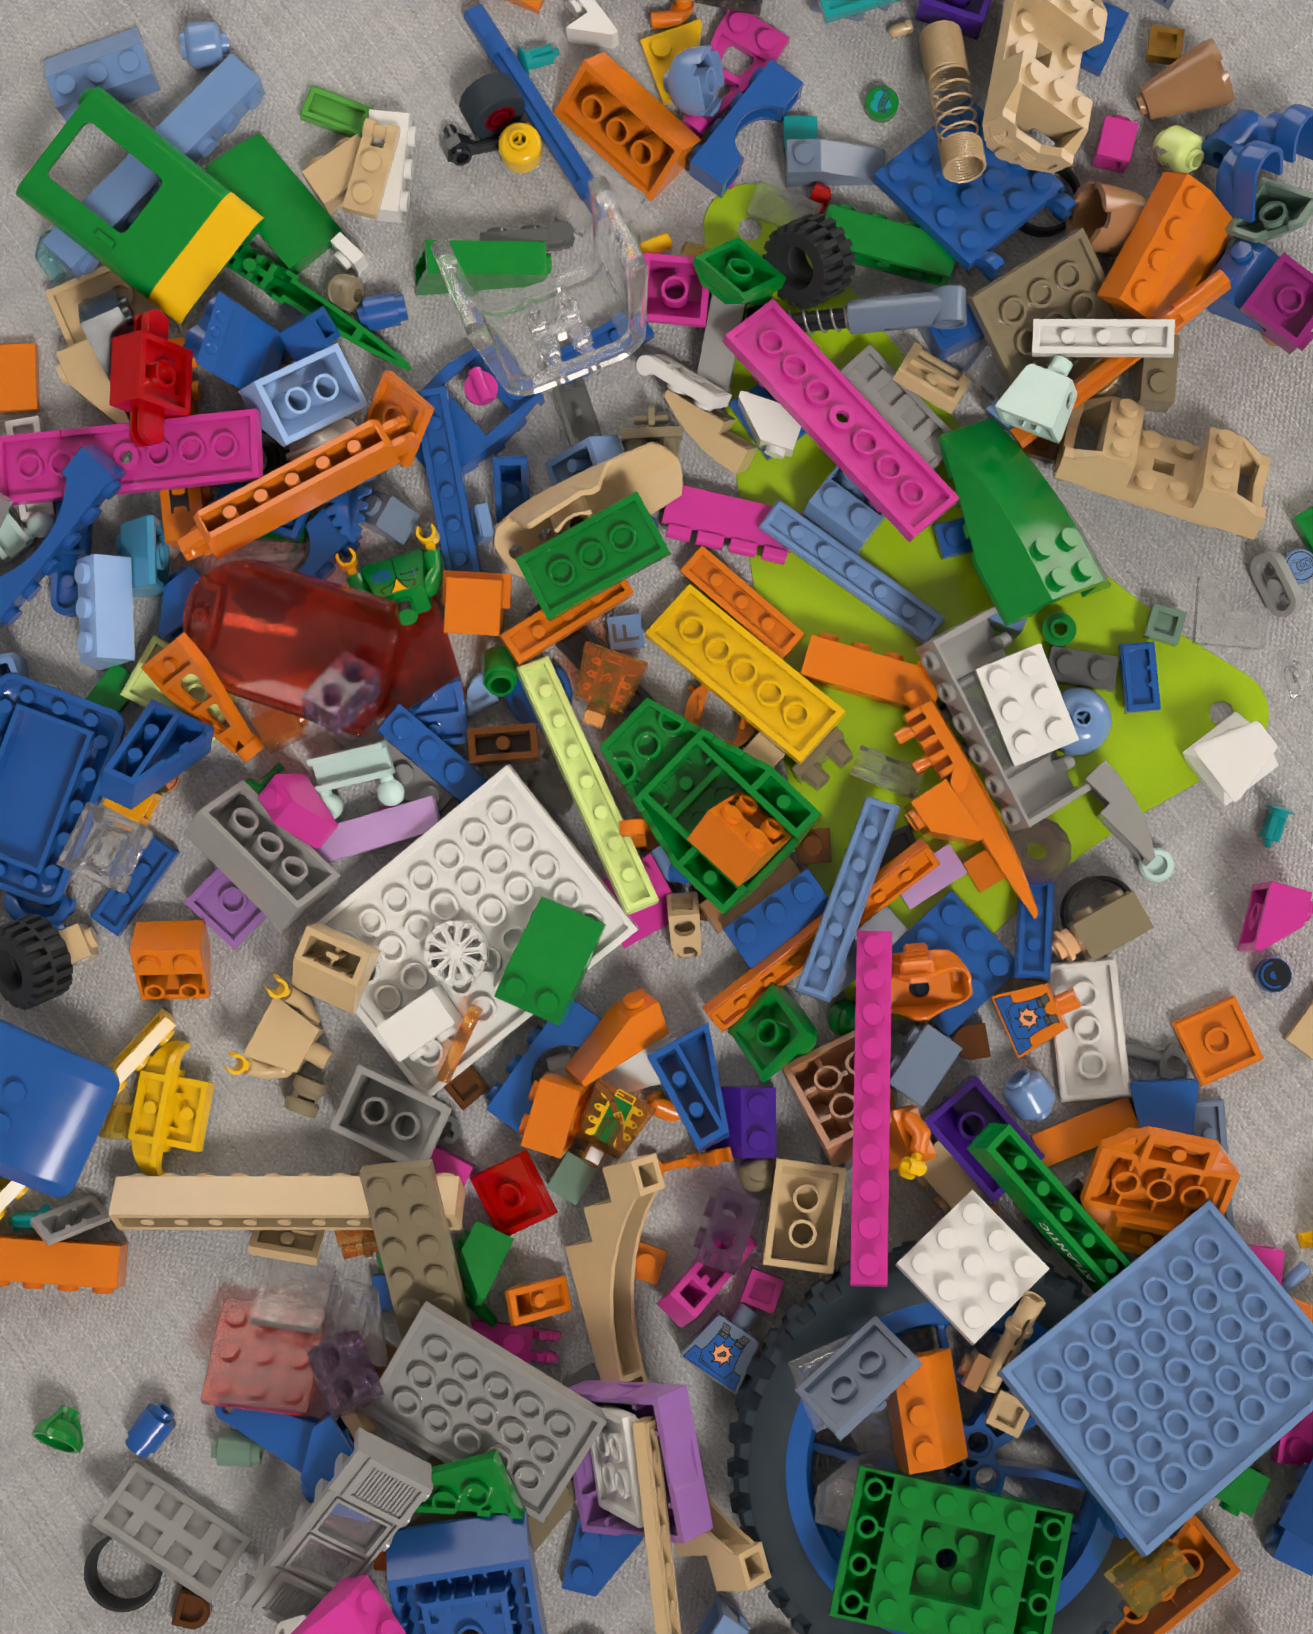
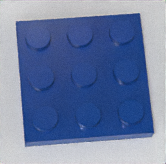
(957, 929)

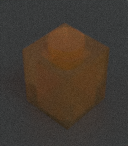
(279, 729)

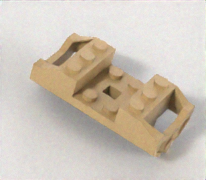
(1037, 81)
(1165, 472)

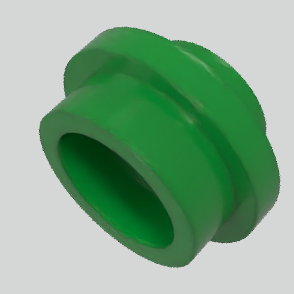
(1048, 629)

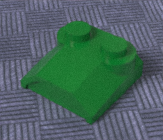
(738, 274)
(774, 1032)

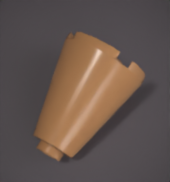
(1187, 85)

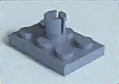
(858, 1378)

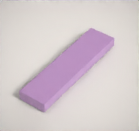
(380, 829)

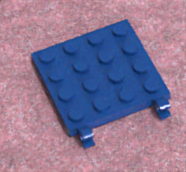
(971, 215)

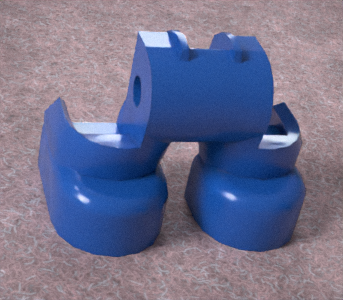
(1253, 143)

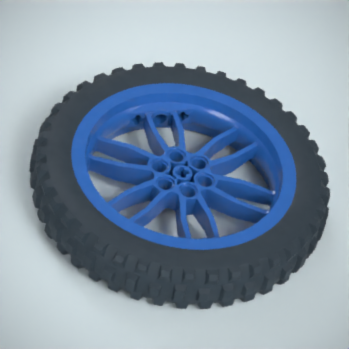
(778, 1443)

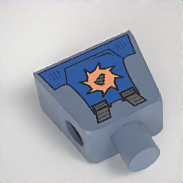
(724, 1347)

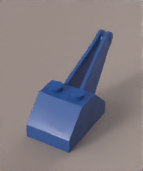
(300, 1441)

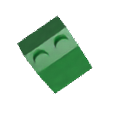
(550, 961)

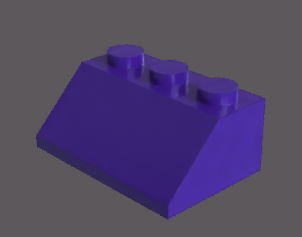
(961, 1119)

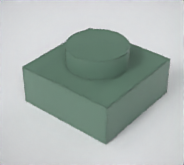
(1164, 624)

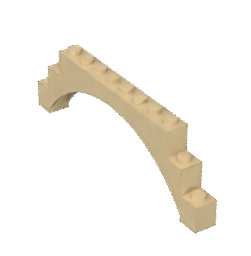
(605, 1288)

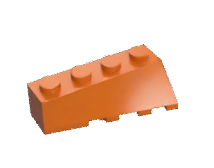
(1213, 1573)

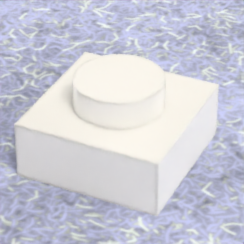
(347, 254)

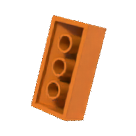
(626, 125)

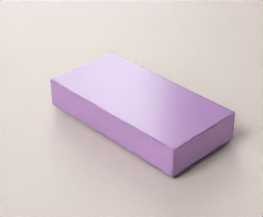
(943, 875)

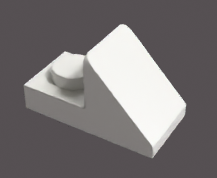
(591, 25)

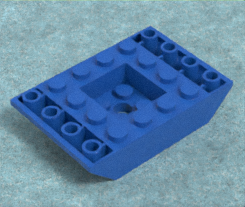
(466, 1577)

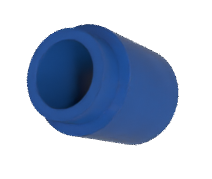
(382, 311)
(150, 1429)

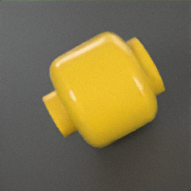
(520, 147)

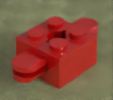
(150, 377)

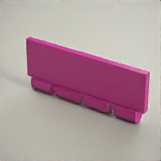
(719, 518)

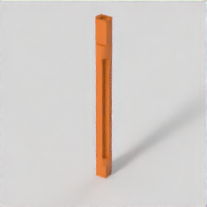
(1111, 367)

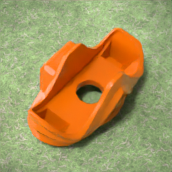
(942, 969)

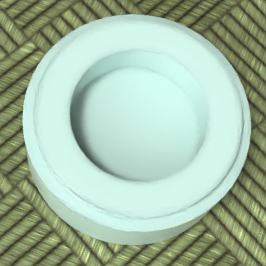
(1159, 868)

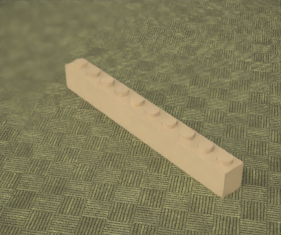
(255, 1202)

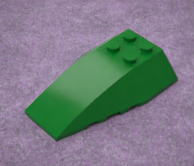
(1018, 527)
(684, 771)

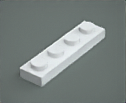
(1103, 338)

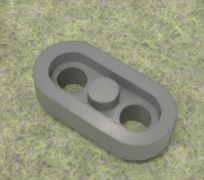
(1275, 584)

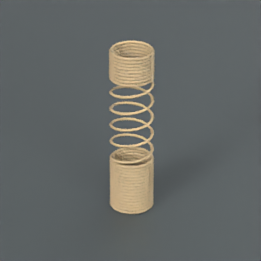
(945, 69)

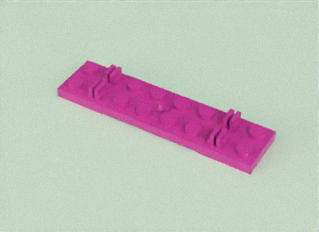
(865, 445)
(193, 454)

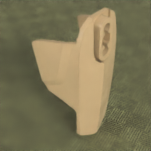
(646, 469)

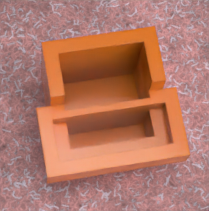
(475, 602)

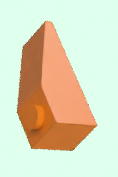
(619, 1035)

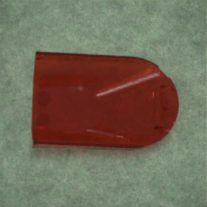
(280, 629)

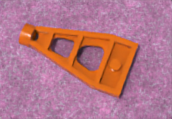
(185, 658)

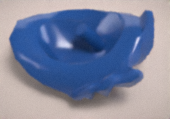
(55, 913)

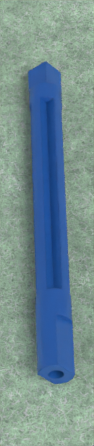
(535, 106)

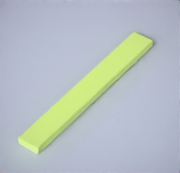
(586, 785)

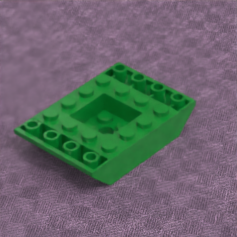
(1002, 1568)

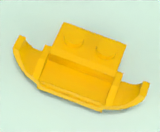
(168, 1109)

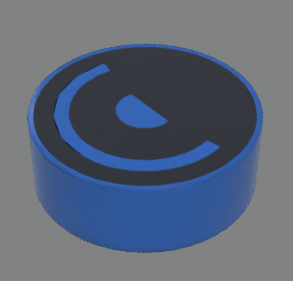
(1273, 975)

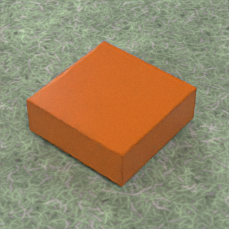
(983, 871)

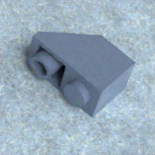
(388, 516)

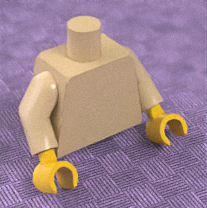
(284, 1037)

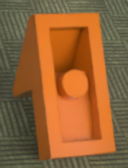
(537, 1299)

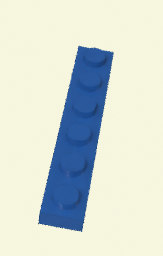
(448, 485)

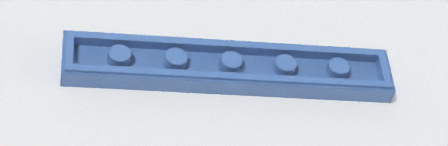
(851, 572)
(848, 899)

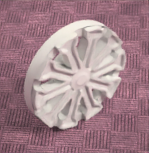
(456, 952)

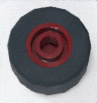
(491, 105)

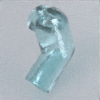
(47, 262)

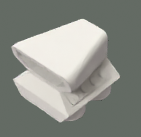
(1232, 758)

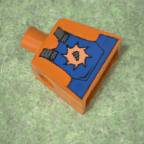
(1034, 1015)

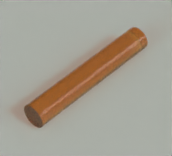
(459, 1043)

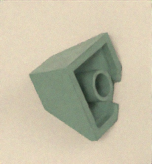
(1277, 212)

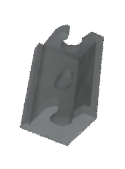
(576, 411)

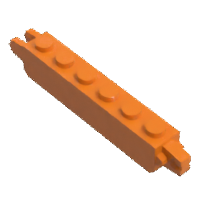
(297, 487)

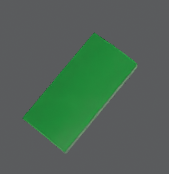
(295, 222)

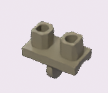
(666, 436)
(831, 747)

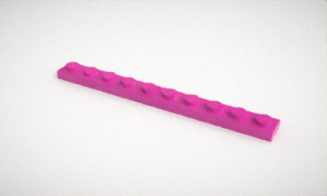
(871, 1110)

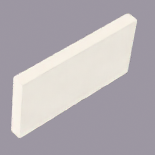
(1093, 1048)

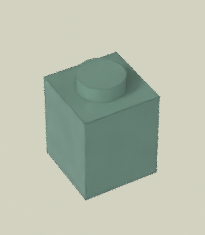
(571, 1176)

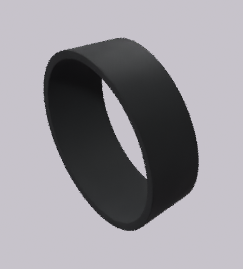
(104, 1597)

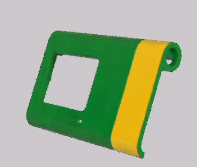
(178, 237)

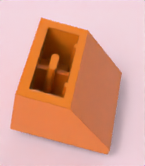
(738, 837)
(172, 959)

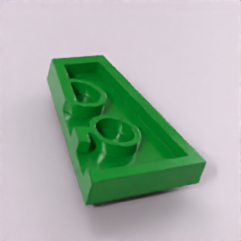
(473, 1485)

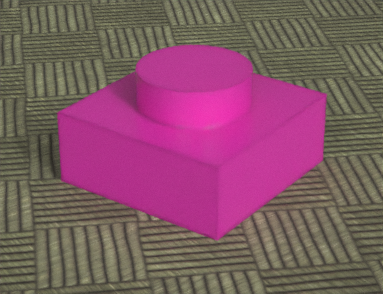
(762, 1290)

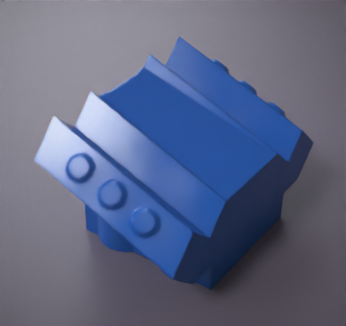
(235, 342)

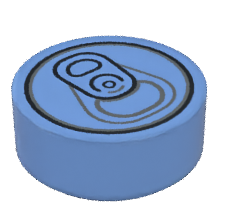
(1301, 565)

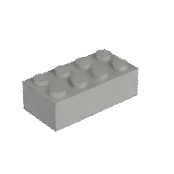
(260, 857)

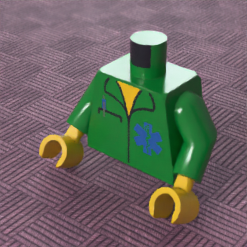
(404, 578)

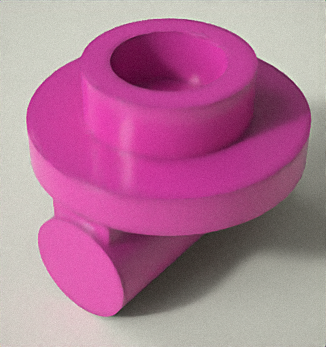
(480, 387)

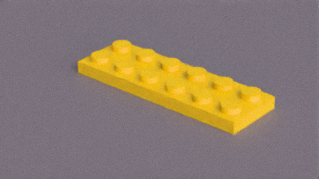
(745, 674)

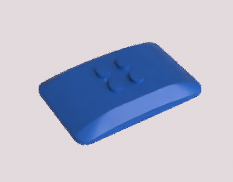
(48, 772)
(49, 1110)

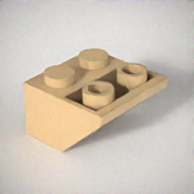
(333, 966)

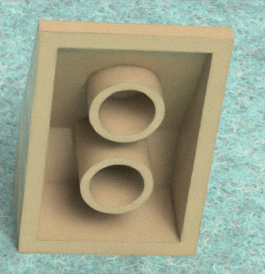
(803, 1216)

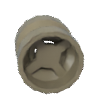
(308, 1088)

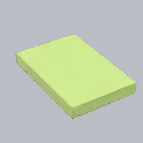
(142, 689)

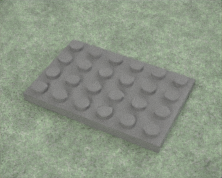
(472, 1397)

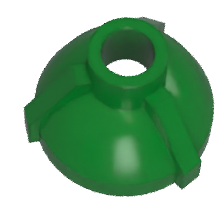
(61, 1431)

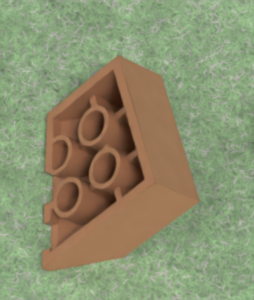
(825, 1093)

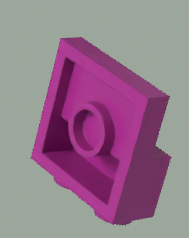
(1284, 304)

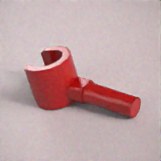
(822, 195)

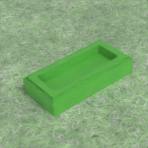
(334, 112)

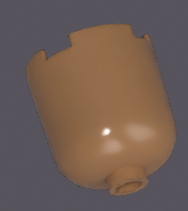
(1106, 215)

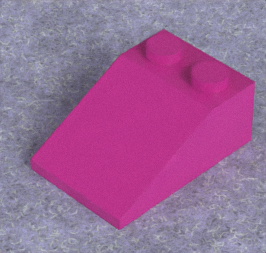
(351, 1608)

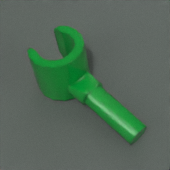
(259, 786)

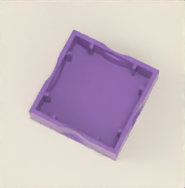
(681, 1461)

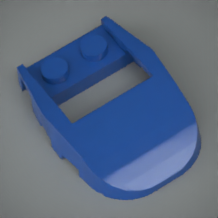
(472, 442)

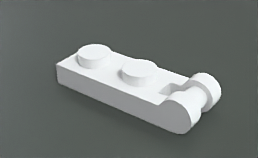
(684, 381)

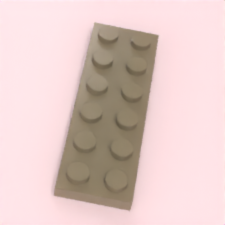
(413, 1240)

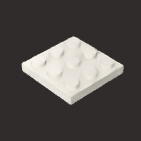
(972, 1267)
(616, 1466)

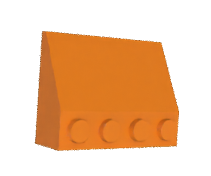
(1168, 248)

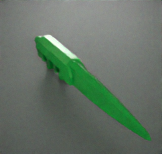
(285, 288)

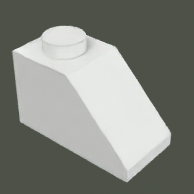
(770, 424)

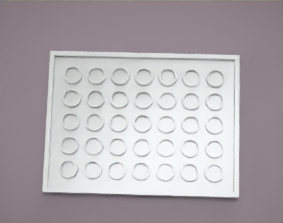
(477, 866)

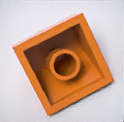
(942, 816)
(554, 1114)

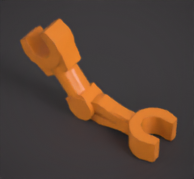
(695, 1159)

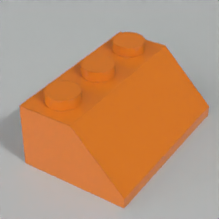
(927, 1416)

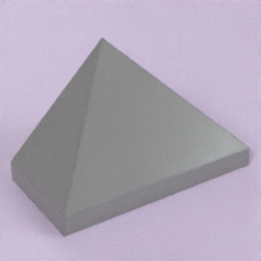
(70, 1219)

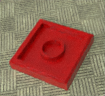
(513, 1194)

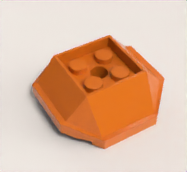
(1152, 1182)

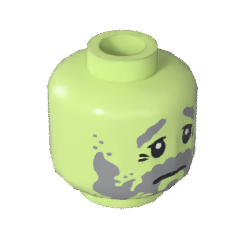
(1178, 149)

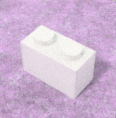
(419, 1024)

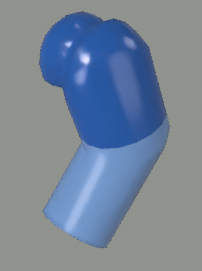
(666, 866)

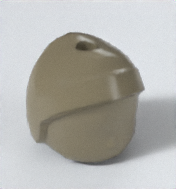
(345, 292)
(756, 1174)

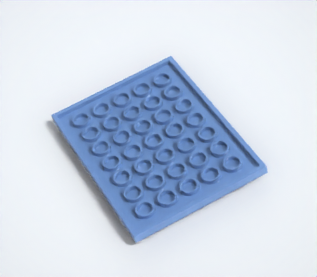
(1171, 1377)

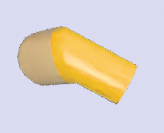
(656, 244)

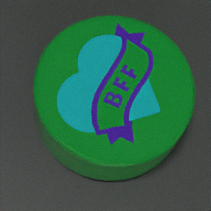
(881, 104)

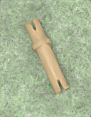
(1016, 1331)

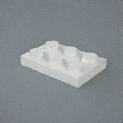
(1026, 704)

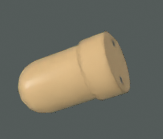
(901, 28)

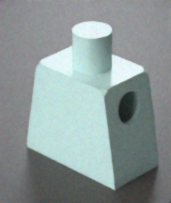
(1040, 400)

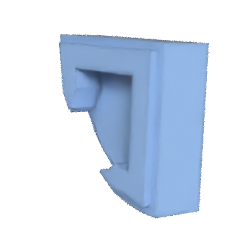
(478, 697)

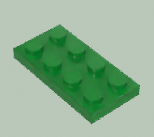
(593, 556)

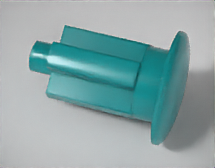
(537, 56)
(1274, 824)
(21, 1219)

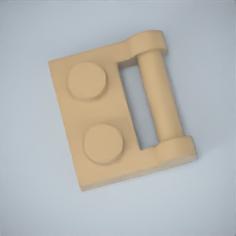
(931, 378)

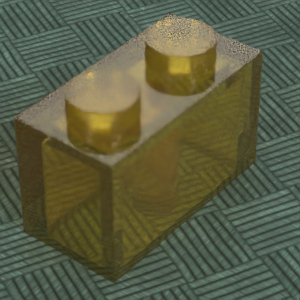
(1149, 1579)

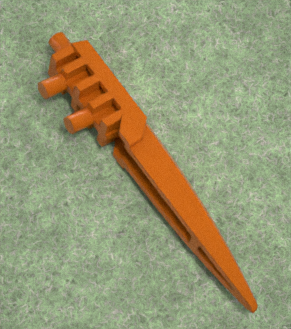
(950, 761)

